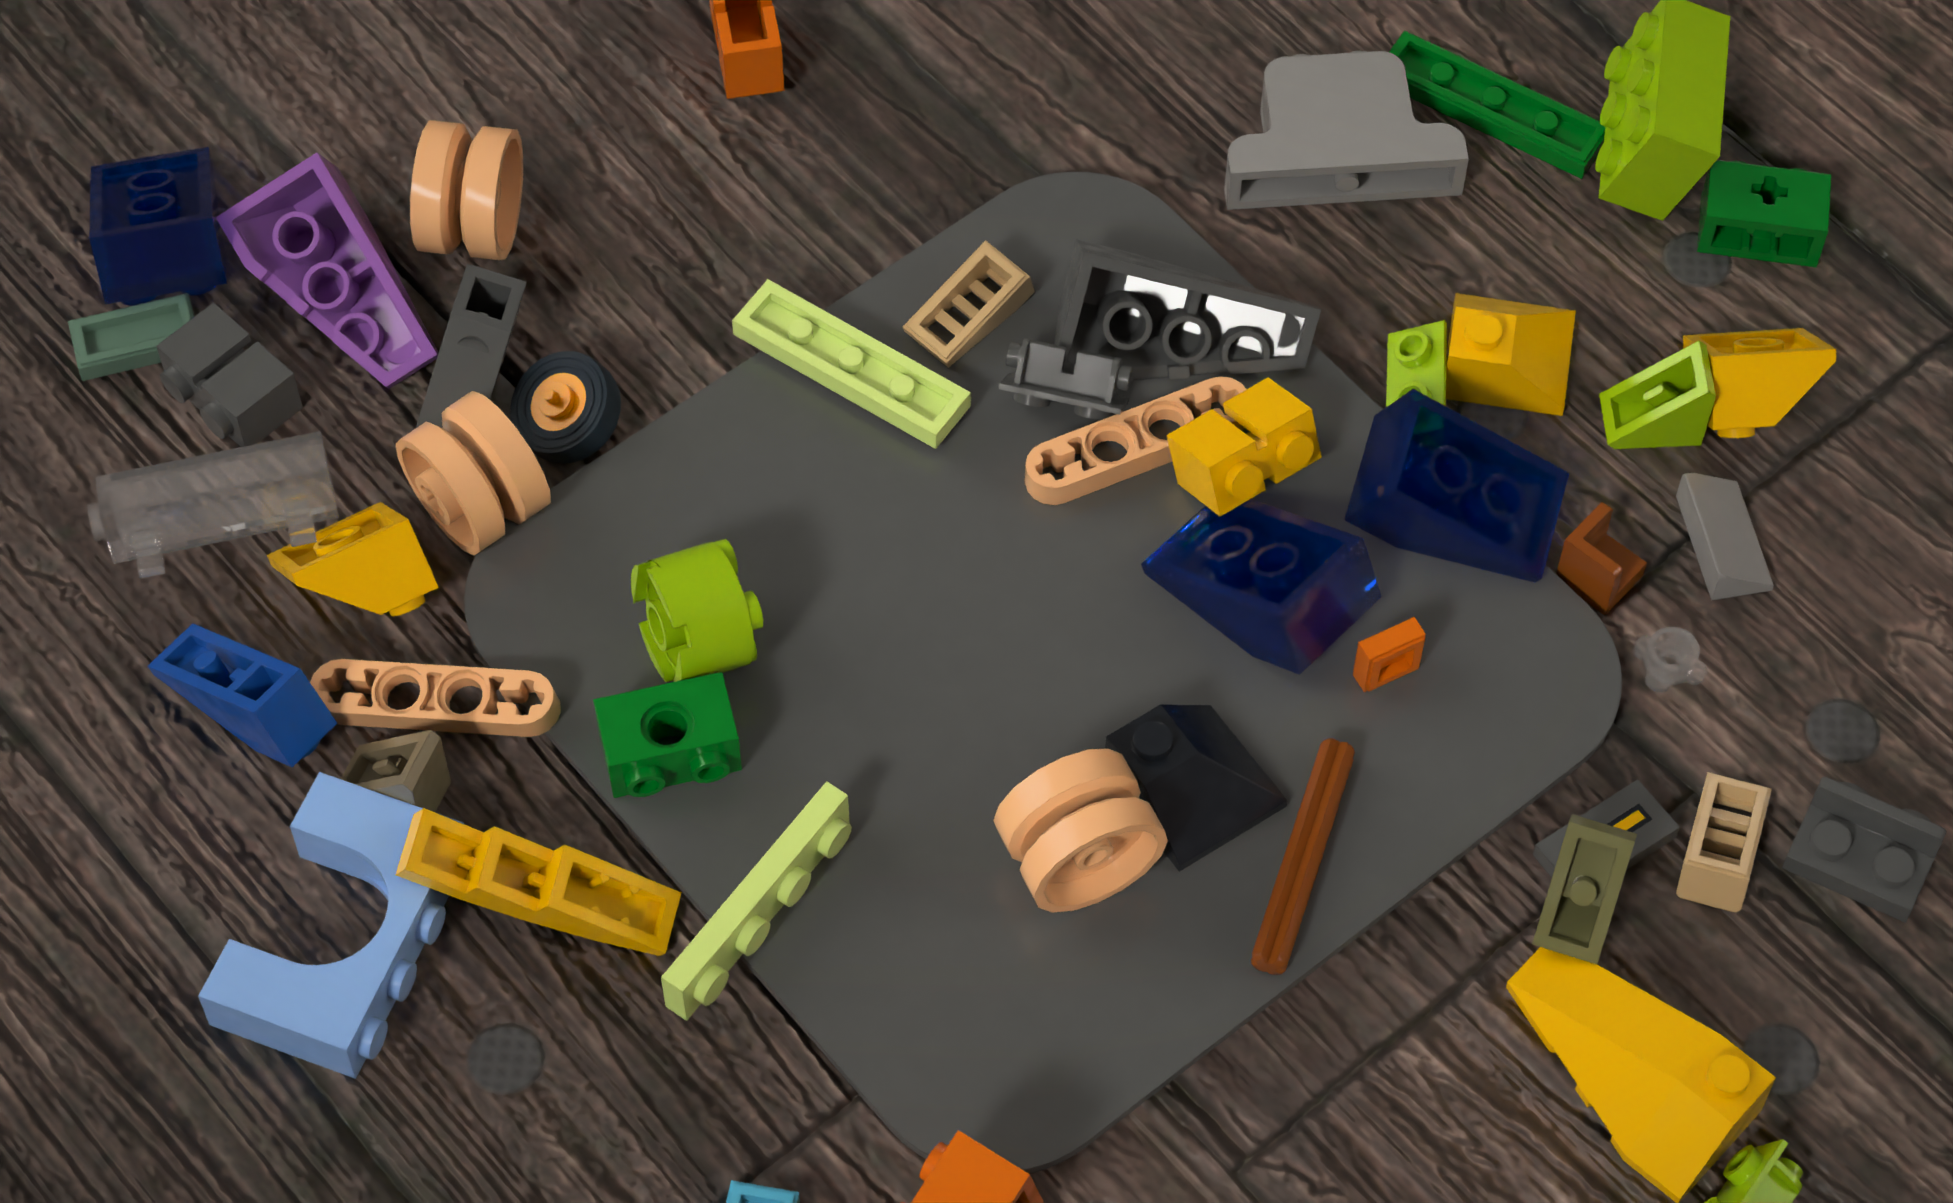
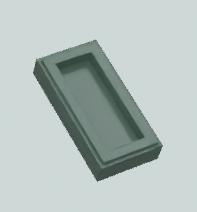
(126, 336)

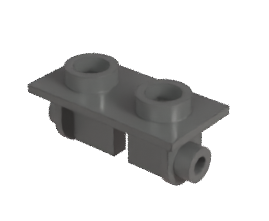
(1088, 388)

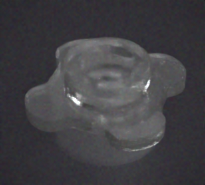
(1675, 644)

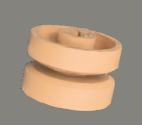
(466, 190)
(473, 472)
(1080, 830)

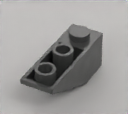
(473, 340)

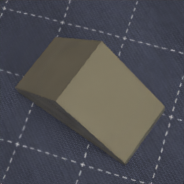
(403, 768)

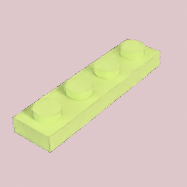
(852, 363)
(746, 915)

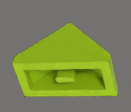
(1662, 403)

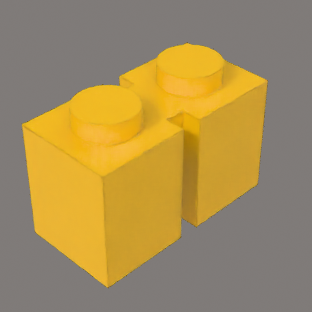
(1230, 467)

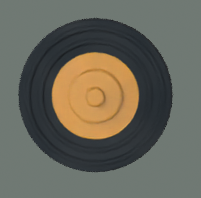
(566, 406)

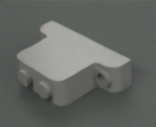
(1341, 135)

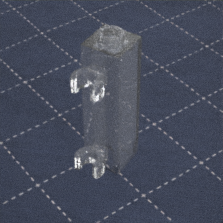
(214, 500)

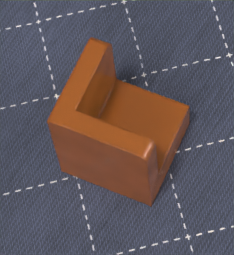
(1597, 564)

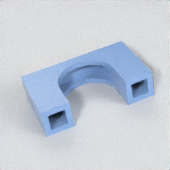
(338, 1008)

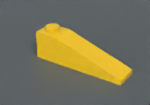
(1650, 1072)

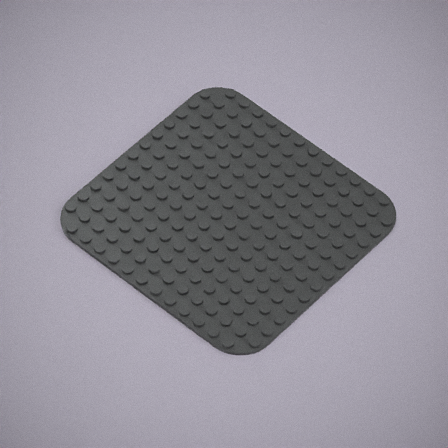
(958, 636)

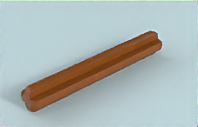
(1302, 857)

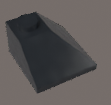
(1195, 778)

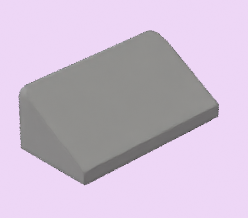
(1722, 536)

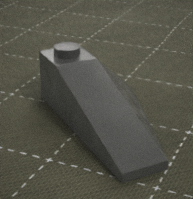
(1176, 318)

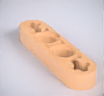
(1127, 429)
(437, 687)

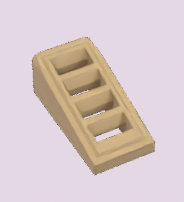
(969, 277)
(1713, 877)

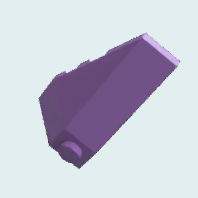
(327, 263)

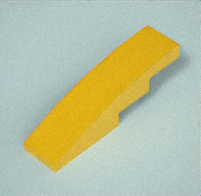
(539, 884)

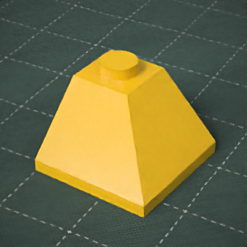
(1509, 354)
(1760, 375)
(362, 562)

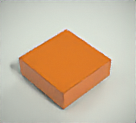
(1389, 655)

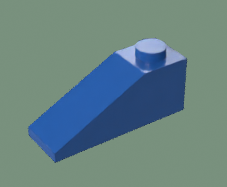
(246, 693)

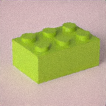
(1663, 107)

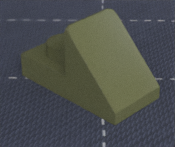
(1584, 888)

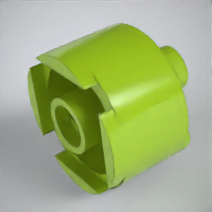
(696, 612)

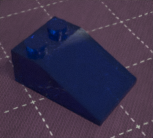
(156, 227)
(1455, 490)
(1268, 580)

